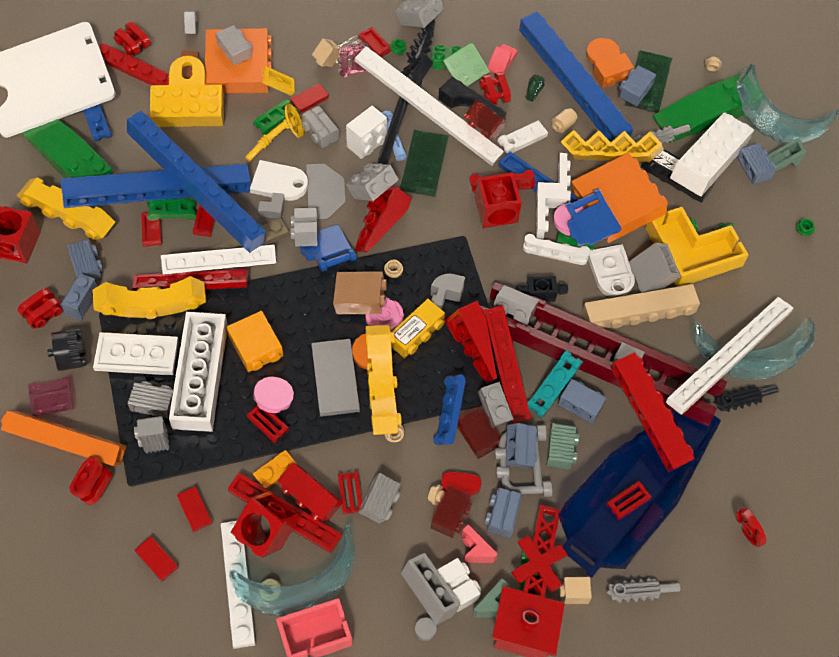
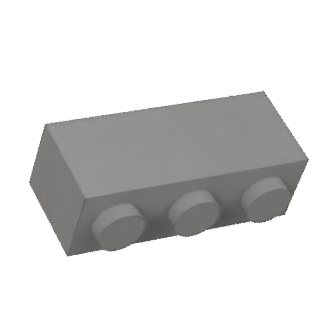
(430, 588)

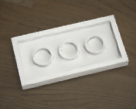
(136, 353)

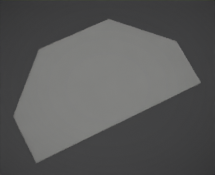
(325, 190)

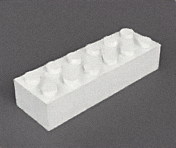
(712, 154)
(198, 372)

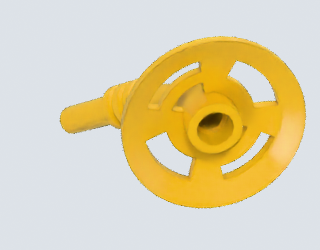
(289, 123)

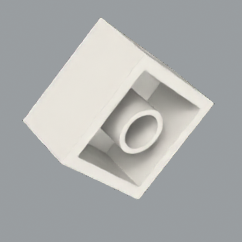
(366, 132)

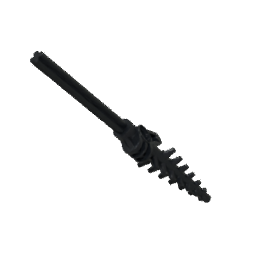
(415, 71)

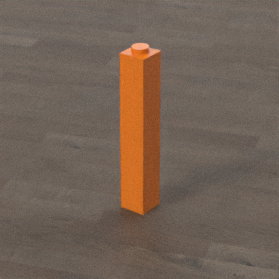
(63, 437)

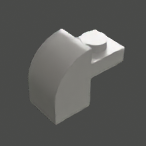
(447, 287)

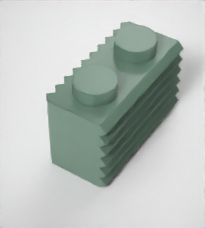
(561, 446)

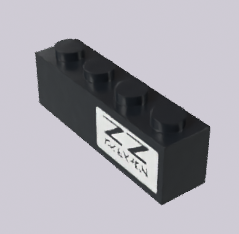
(662, 168)

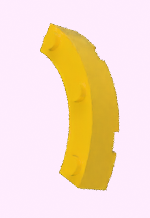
(149, 302)
(381, 380)

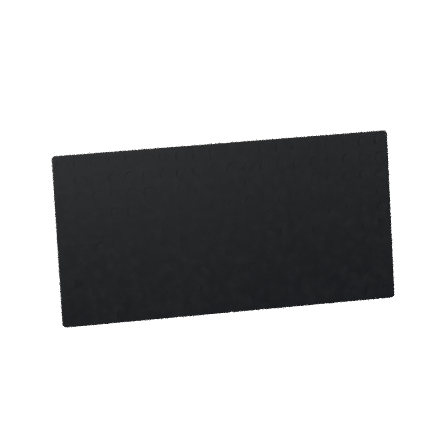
(302, 314)

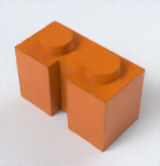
(612, 69)

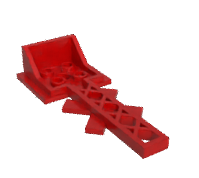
(511, 629)

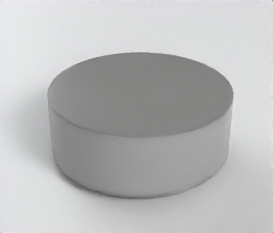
(425, 629)

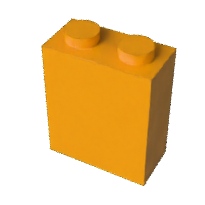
(255, 341)

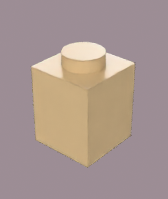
(326, 53)
(576, 590)

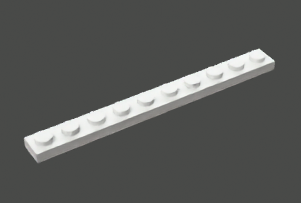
(429, 106)
(729, 356)

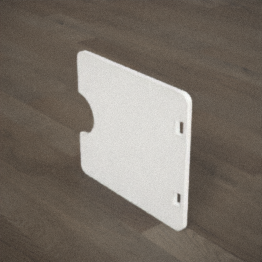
(52, 79)

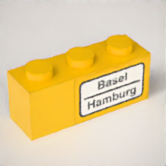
(417, 328)

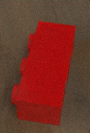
(309, 492)

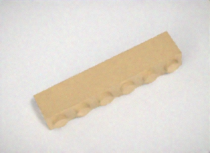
(642, 307)

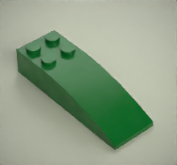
(702, 108)
(66, 151)

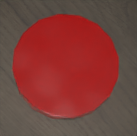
(751, 527)

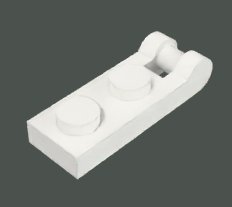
(523, 137)

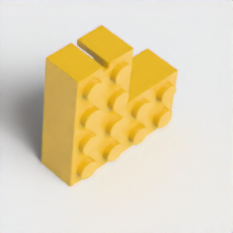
(697, 255)

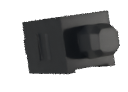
(547, 283)

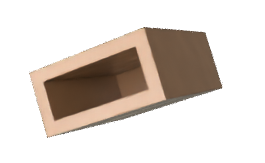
(359, 293)

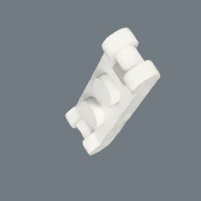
(555, 250)

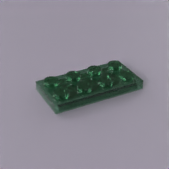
(659, 65)
(424, 163)

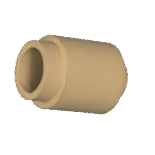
(564, 120)

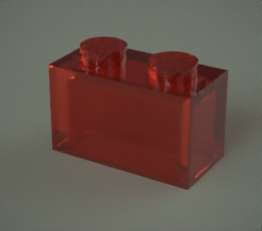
(485, 119)
(478, 433)
(451, 512)

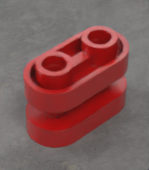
(127, 38)
(487, 84)
(40, 308)
(90, 481)

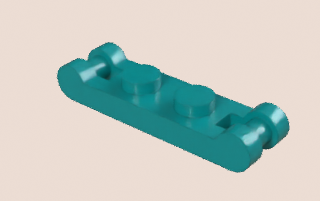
(554, 384)

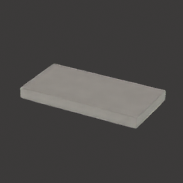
(335, 377)

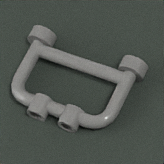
(503, 471)

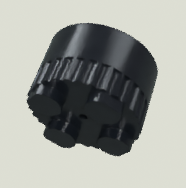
(68, 349)

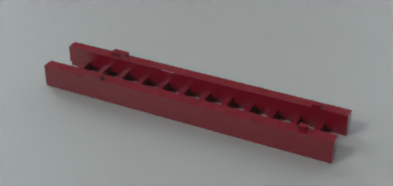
(598, 366)

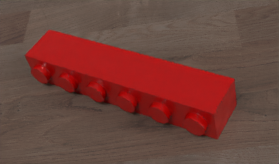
(652, 412)

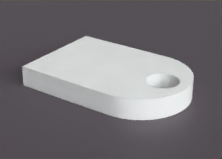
(278, 178)
(612, 268)

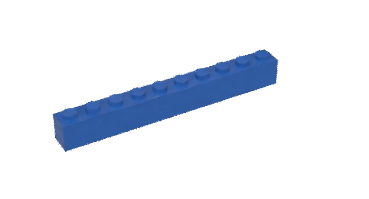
(574, 77)
(195, 181)
(145, 186)

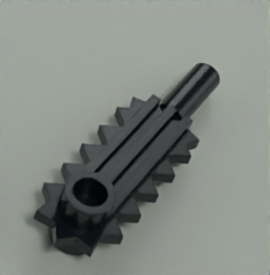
(744, 397)

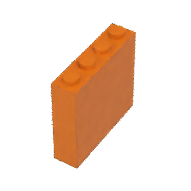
(242, 77)
(626, 192)

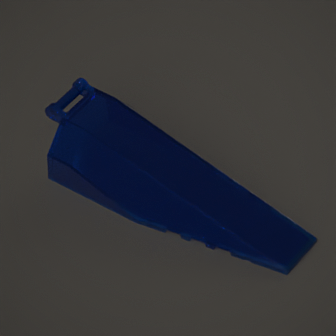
(594, 527)

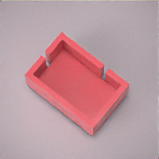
(315, 630)

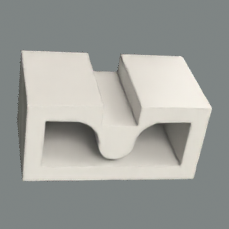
(457, 579)

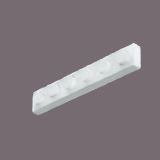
(217, 259)
(240, 612)

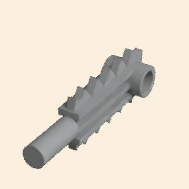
(666, 134)
(642, 590)

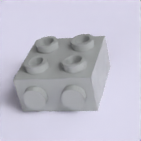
(418, 12)
(371, 181)
(654, 268)

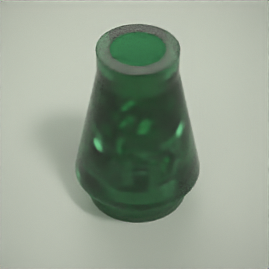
(535, 85)

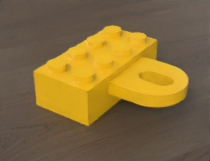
(187, 100)

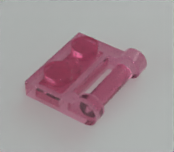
(354, 50)
(53, 401)

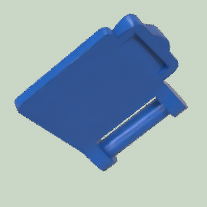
(591, 223)
(330, 243)

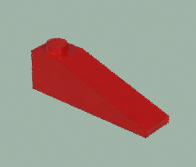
(381, 217)
(471, 329)

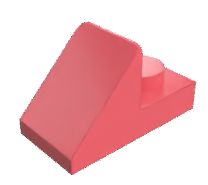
(502, 59)
(481, 550)

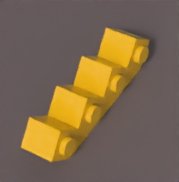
(600, 148)
(49, 199)

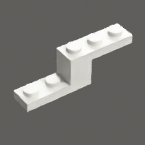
(552, 195)

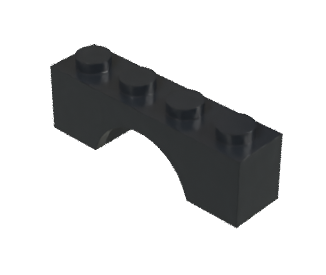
(455, 94)

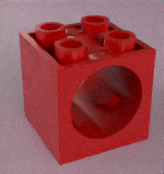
(498, 200)
(20, 244)
(279, 516)

